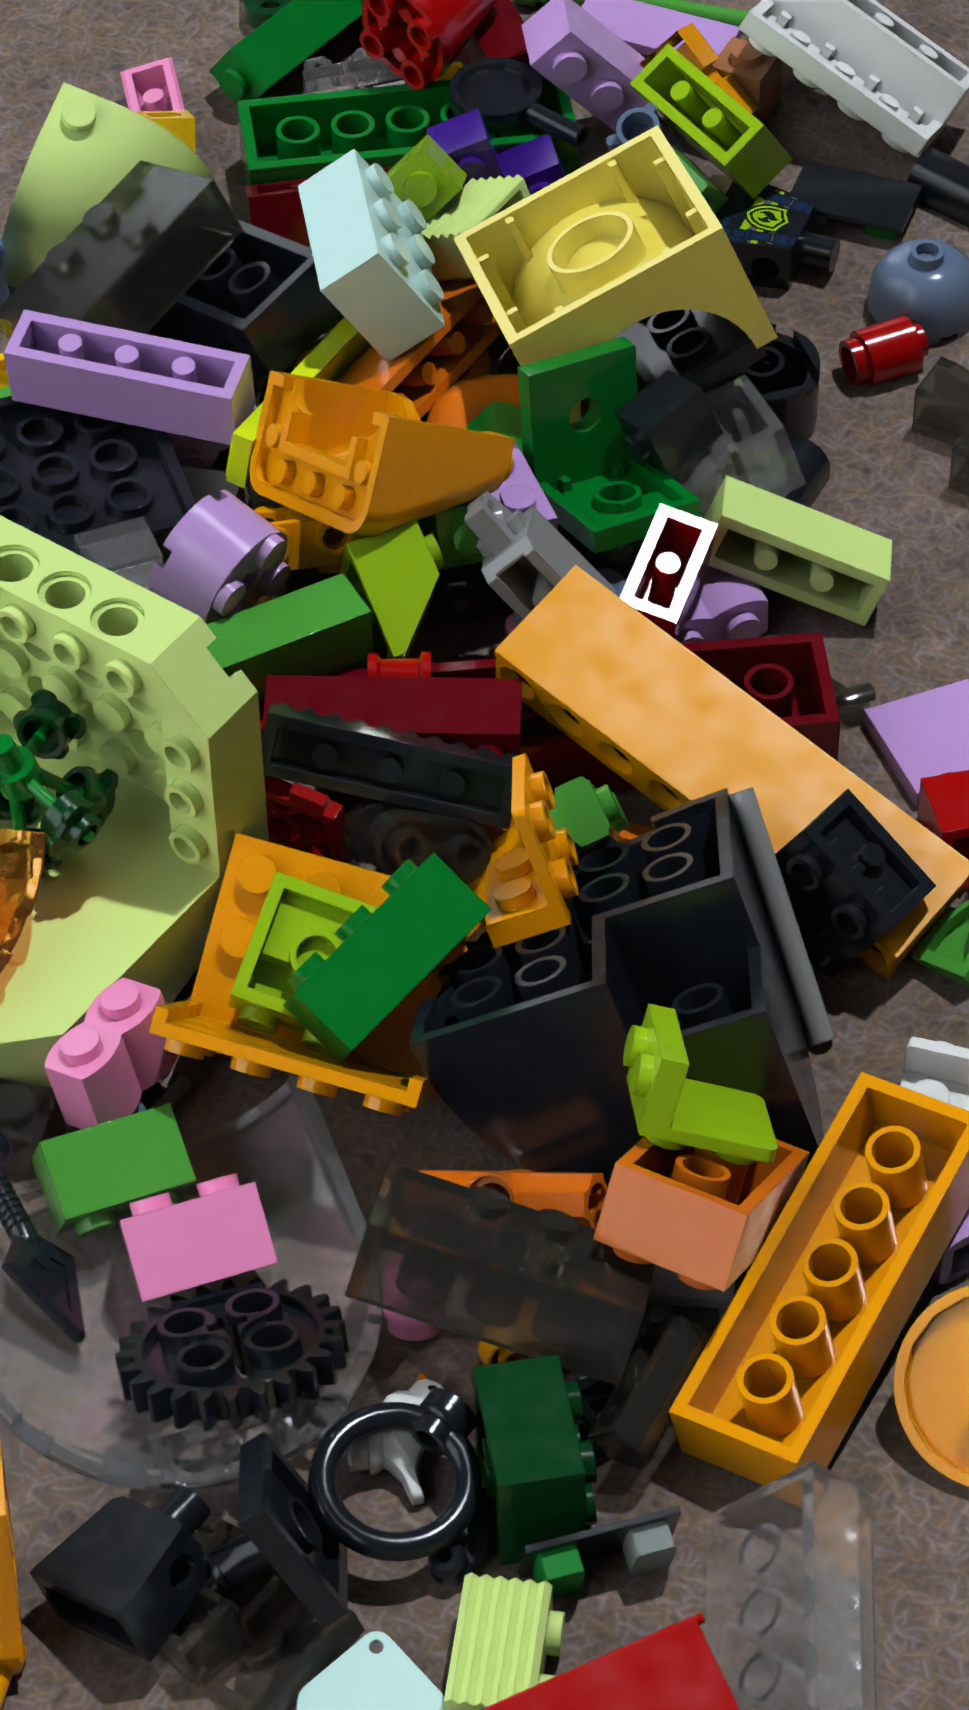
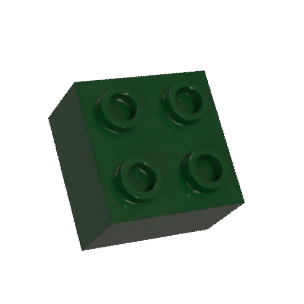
(532, 1453)

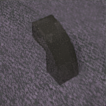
(943, 414)

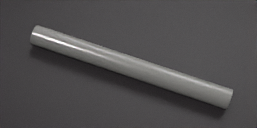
(781, 916)

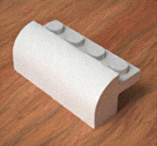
(866, 62)

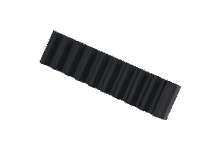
(388, 765)

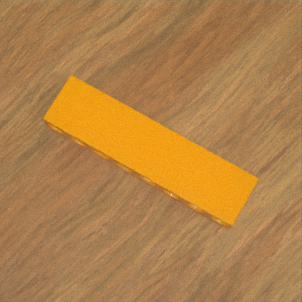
(698, 734)

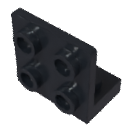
(848, 882)

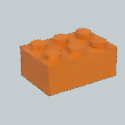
(695, 1209)

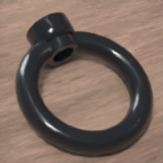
(439, 1427)

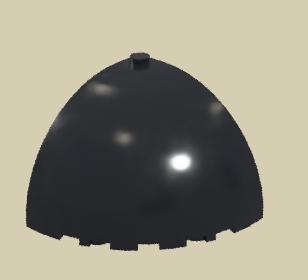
(538, 1028)

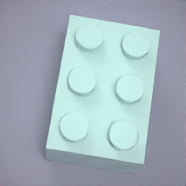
(372, 254)

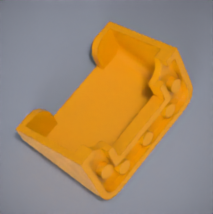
(366, 457)

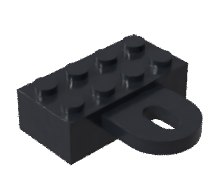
(254, 302)

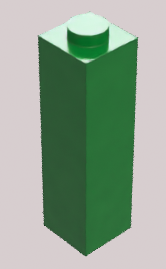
(283, 45)

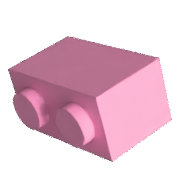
(197, 1239)

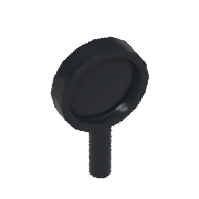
(509, 99)

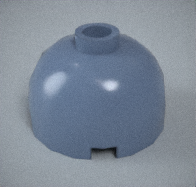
(926, 284)

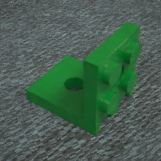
(582, 464)

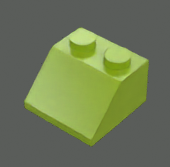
(399, 581)

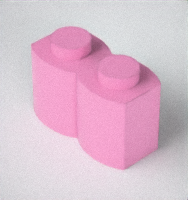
(110, 1056)

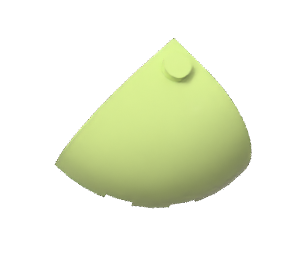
(74, 166)

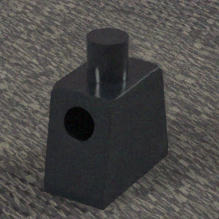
(129, 1571)

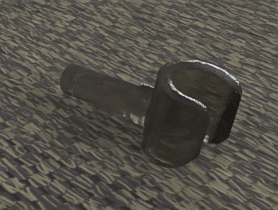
(853, 701)

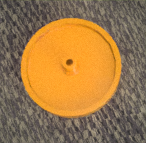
(934, 1385)

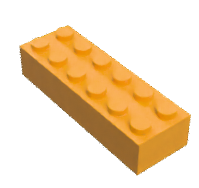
(830, 1286)

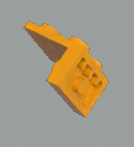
(532, 884)

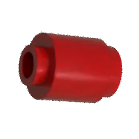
(883, 351)

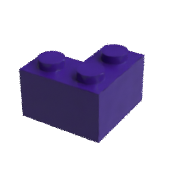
(472, 149)

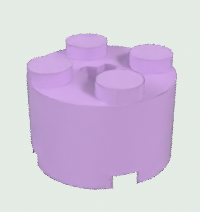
(221, 559)

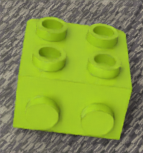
(686, 1111)

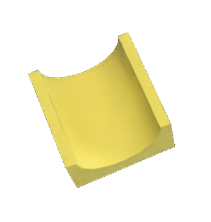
(607, 252)

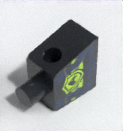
(775, 235)

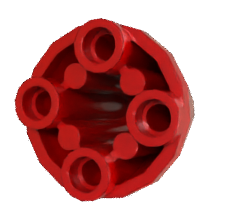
(420, 35)

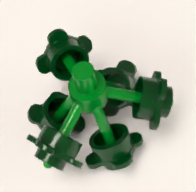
(82, 795)

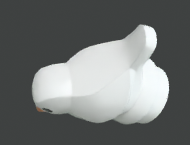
(395, 1449)

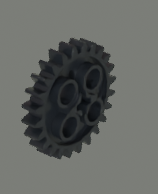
(187, 1370)

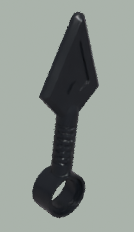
(36, 1264)

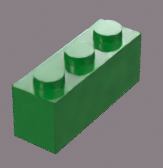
(383, 954)

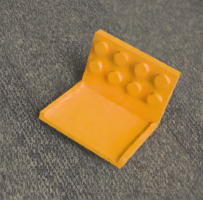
(206, 1025)

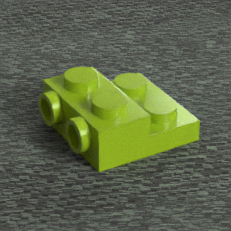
(290, 928)

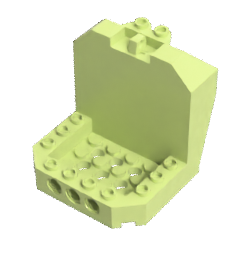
(187, 783)

